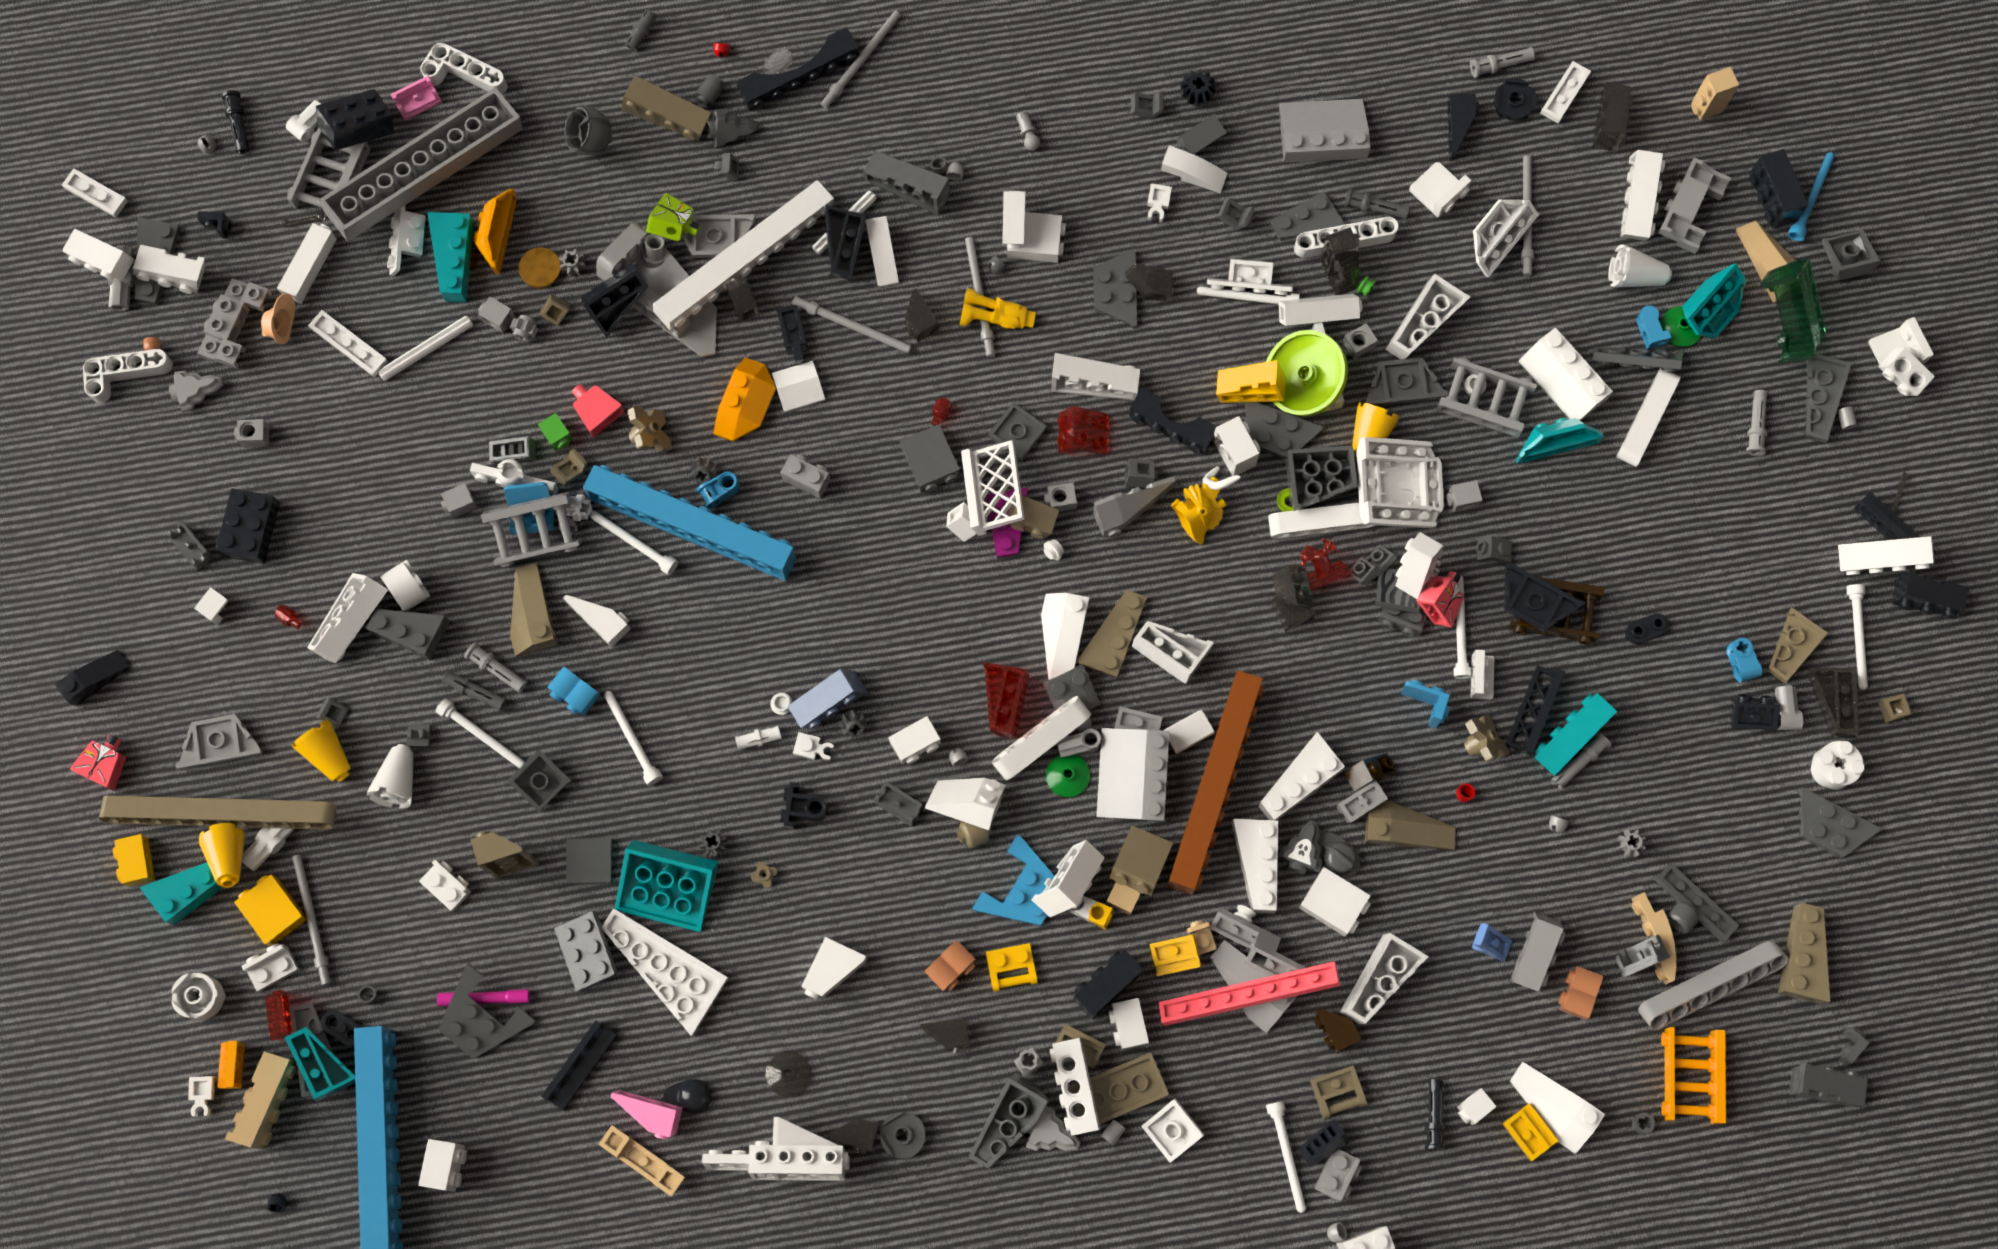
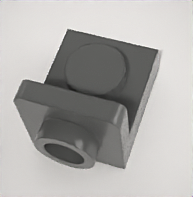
(1853, 1050)

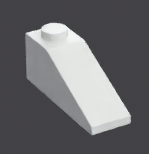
(602, 620)

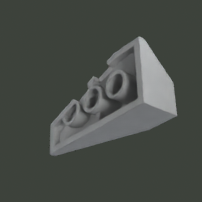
(1119, 511)
(1233, 970)

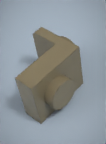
(569, 468)

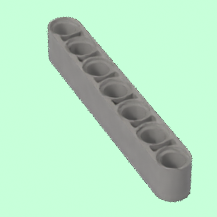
(1713, 985)

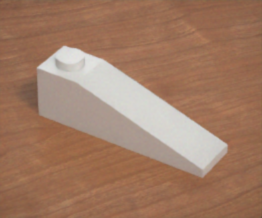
(1563, 1112)

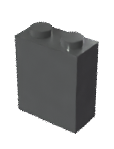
(930, 458)

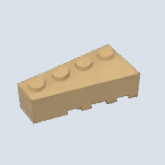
(262, 1102)

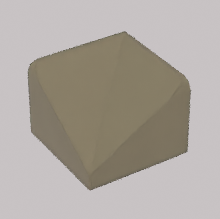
(554, 310)
(1894, 708)

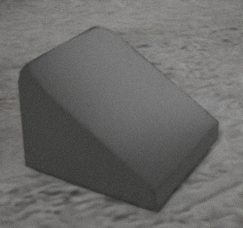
(333, 711)

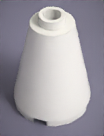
(1637, 269)
(394, 779)

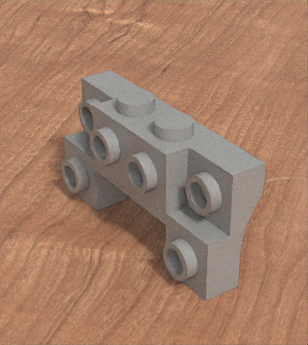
(1697, 182)
(227, 321)

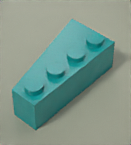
(452, 252)
(1574, 734)

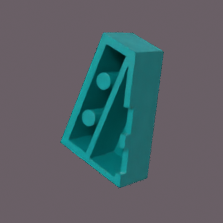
(181, 893)
(318, 1065)

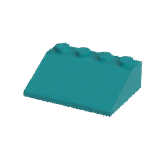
(665, 885)

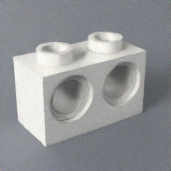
(1909, 367)

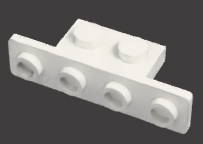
(406, 238)
(1250, 275)

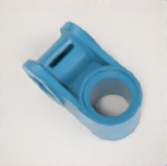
(717, 489)
(1743, 662)

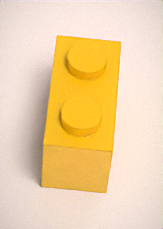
(133, 860)

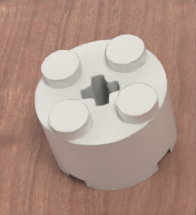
(405, 586)
(1847, 758)
(185, 999)

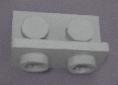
(1337, 1175)

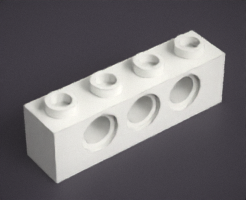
(1075, 1050)

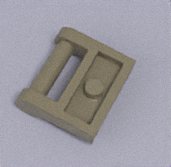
(1337, 1084)

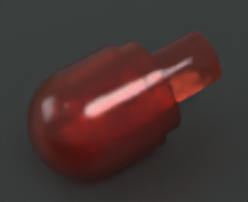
(940, 410)
(287, 616)

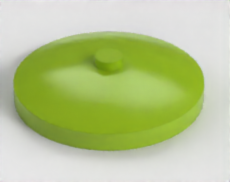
(1313, 372)

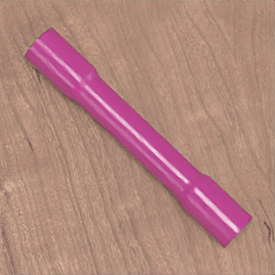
(509, 996)

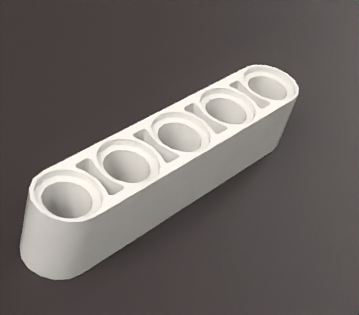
(1374, 226)
(1648, 417)
(1316, 521)
(1041, 738)

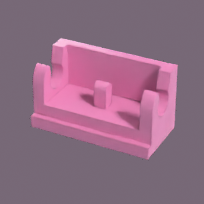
(416, 98)

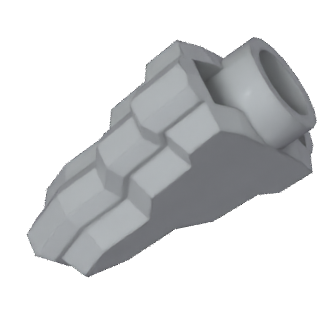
(192, 388)
(1050, 1133)

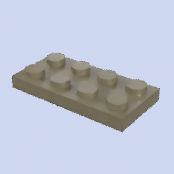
(1124, 1088)

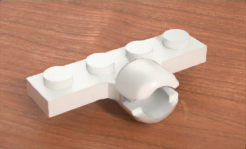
(508, 474)

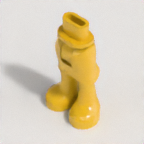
(1005, 312)

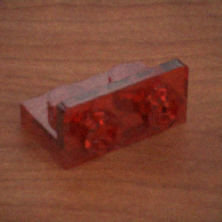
(278, 1015)

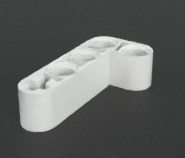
(465, 72)
(153, 363)

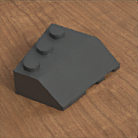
(1319, 474)

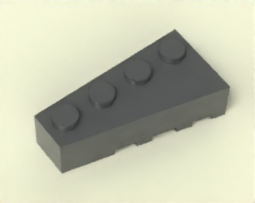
(908, 181)

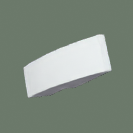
(1193, 169)
(882, 251)

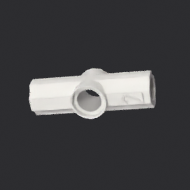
(266, 843)

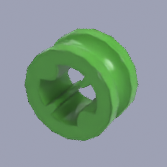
(1366, 286)

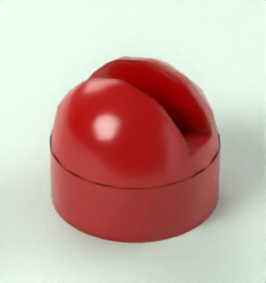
(721, 47)
(1467, 790)

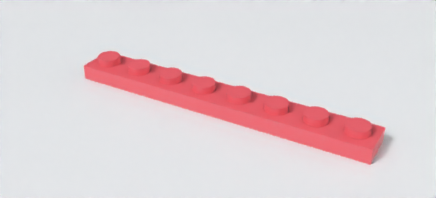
(1249, 993)

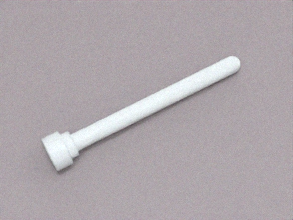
(1248, 296)
(667, 564)
(1856, 594)
(1462, 668)
(447, 709)
(651, 774)
(1276, 1111)

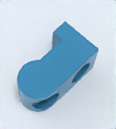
(1651, 329)

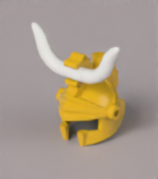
(1201, 508)

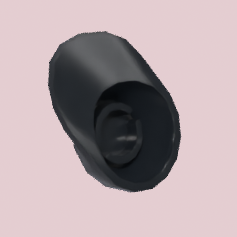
(690, 1094)

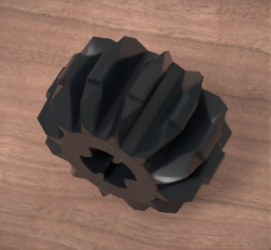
(1200, 80)

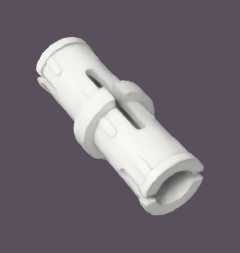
(758, 737)

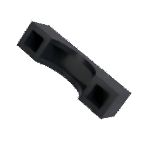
(1196, 434)

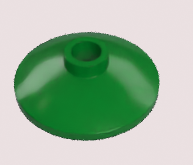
(1680, 335)
(1066, 786)

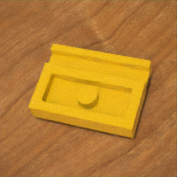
(1175, 955)
(1530, 1132)

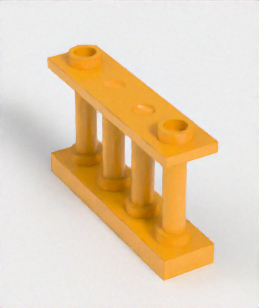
(1715, 1064)

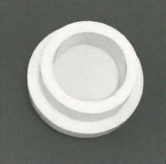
(1053, 549)
(780, 703)

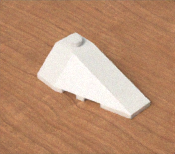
(1063, 626)

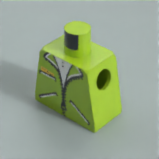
(672, 219)

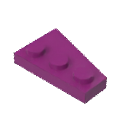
(1005, 538)

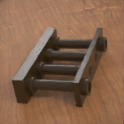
(1590, 594)

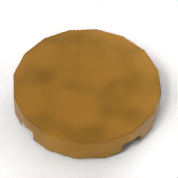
(540, 268)

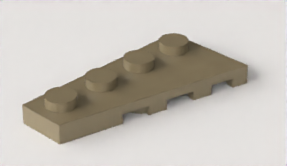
(1110, 643)

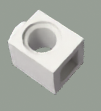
(1475, 1107)

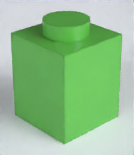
(555, 432)

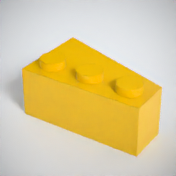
(1252, 383)

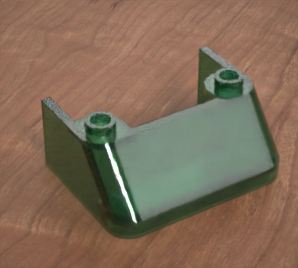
(1798, 310)

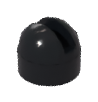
(276, 1203)

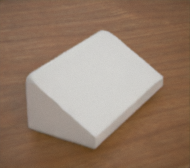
(1189, 731)

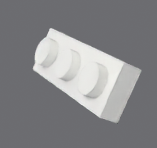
(1565, 92)
(94, 193)

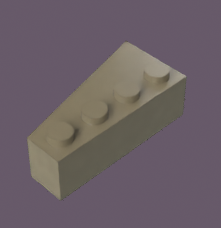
(664, 109)
(1807, 965)

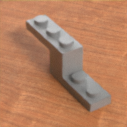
(1259, 941)

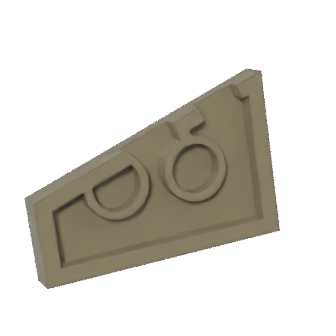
(1795, 645)

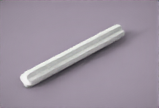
(425, 348)

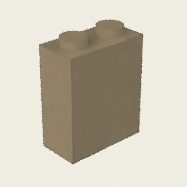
(1141, 860)

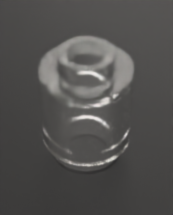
(778, 61)

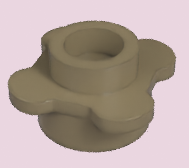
(770, 873)

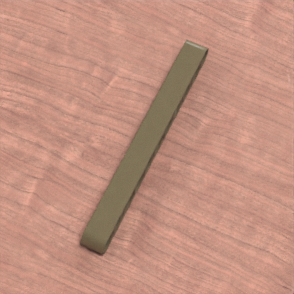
(215, 811)

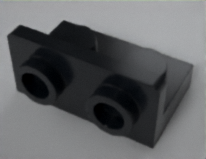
(1755, 712)

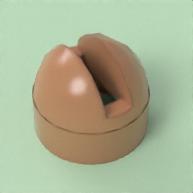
(151, 343)

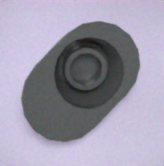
(1338, 855)

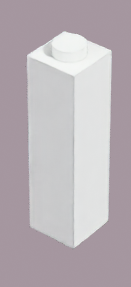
(307, 262)
(1319, 309)

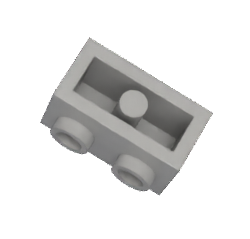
(805, 475)

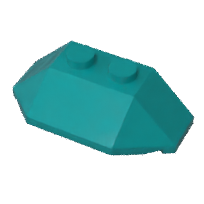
(1715, 302)
(1558, 438)

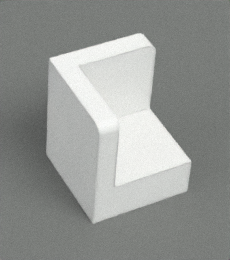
(959, 522)
(211, 605)

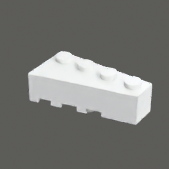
(1431, 309)
(1094, 378)
(347, 617)
(1305, 775)
(1258, 857)
(1382, 976)

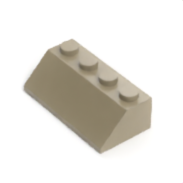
(500, 855)

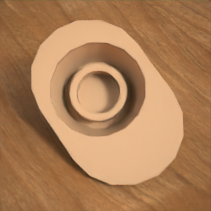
(279, 320)

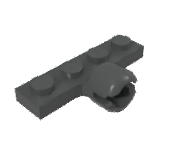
(1693, 906)

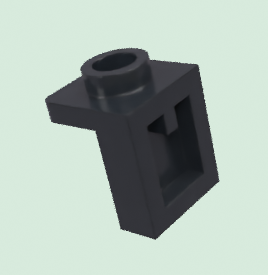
(217, 221)

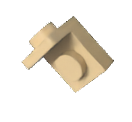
(1203, 936)

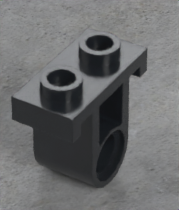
(799, 807)

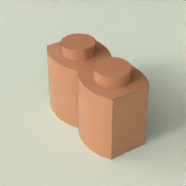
(951, 966)
(1581, 992)

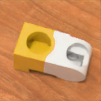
(1094, 912)

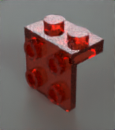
(1083, 431)

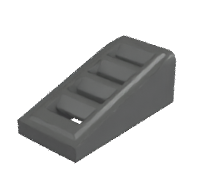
(526, 449)

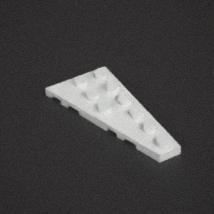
(675, 976)

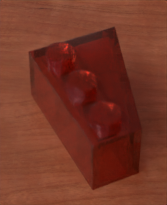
(1006, 696)

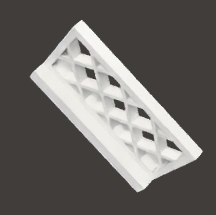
(975, 491)

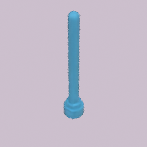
(1798, 231)

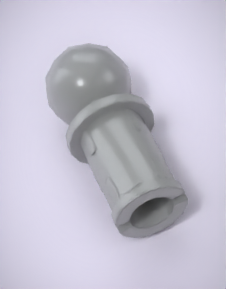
(1031, 140)

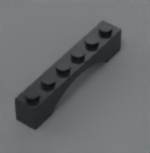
(760, 88)

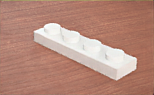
(347, 343)

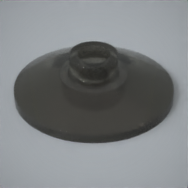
(800, 1074)

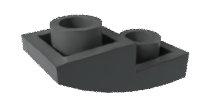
(1368, 569)

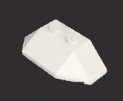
(1501, 231)

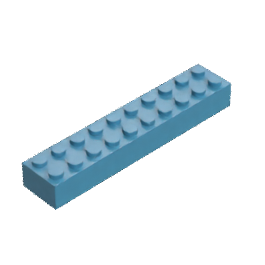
(690, 522)
(377, 1138)

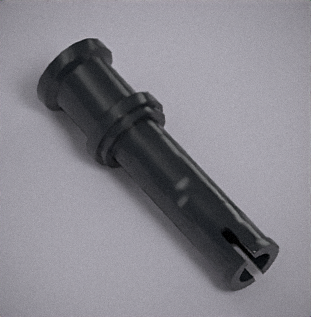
(234, 113)
(1435, 1121)

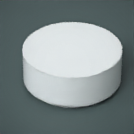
(1470, 382)

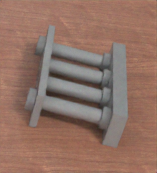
(349, 170)
(1490, 418)
(537, 508)

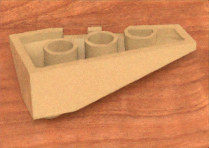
(1763, 250)

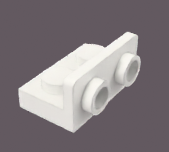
(1482, 676)
(445, 886)
(270, 966)

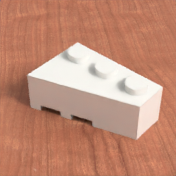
(97, 256)
(169, 269)
(1071, 881)

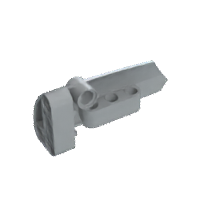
(662, 276)

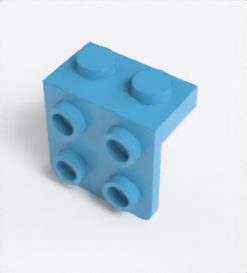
(526, 492)
(1434, 696)

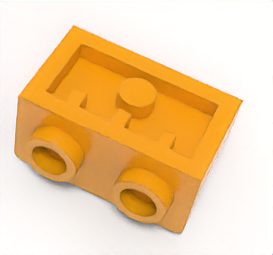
(231, 1065)

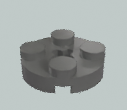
(889, 1132)

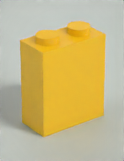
(270, 909)

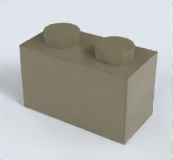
(1038, 518)

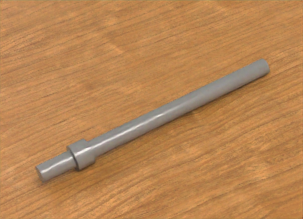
(837, 88)
(1527, 252)
(814, 308)
(986, 334)
(321, 961)

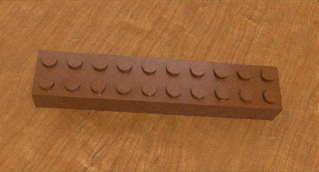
(1213, 790)

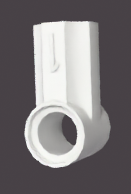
(303, 125)

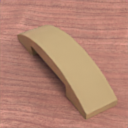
(642, 1160)

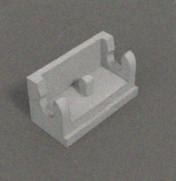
(1362, 802)

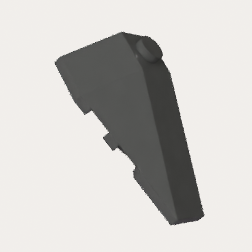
(1011, 1117)

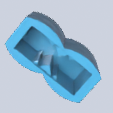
(573, 691)

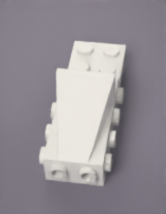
(793, 1156)

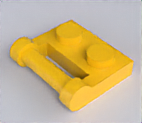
(1008, 960)

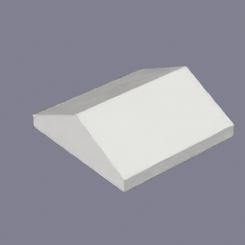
(798, 386)
(1172, 1130)

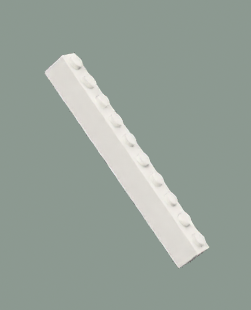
(742, 256)

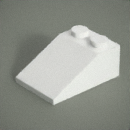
(967, 800)

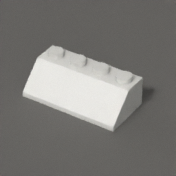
(1565, 376)

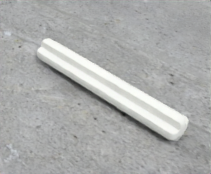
(859, 207)

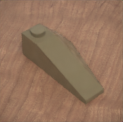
(531, 618)
(1404, 827)

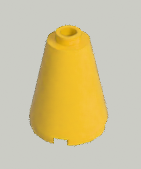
(1372, 422)
(324, 751)
(224, 852)

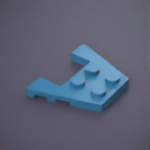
(1030, 882)

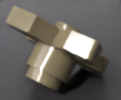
(648, 430)
(1484, 739)

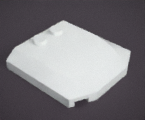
(1399, 482)

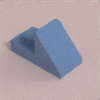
(1491, 942)

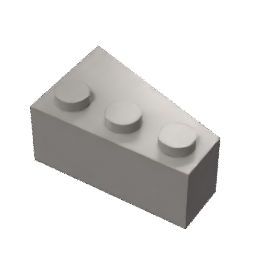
(1538, 952)

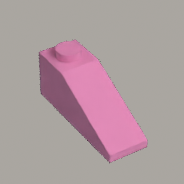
(650, 1113)

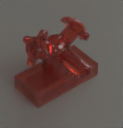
(1324, 570)

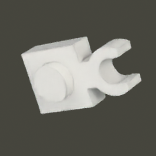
(1158, 199)
(808, 746)
(200, 1091)

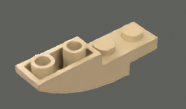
(1657, 924)

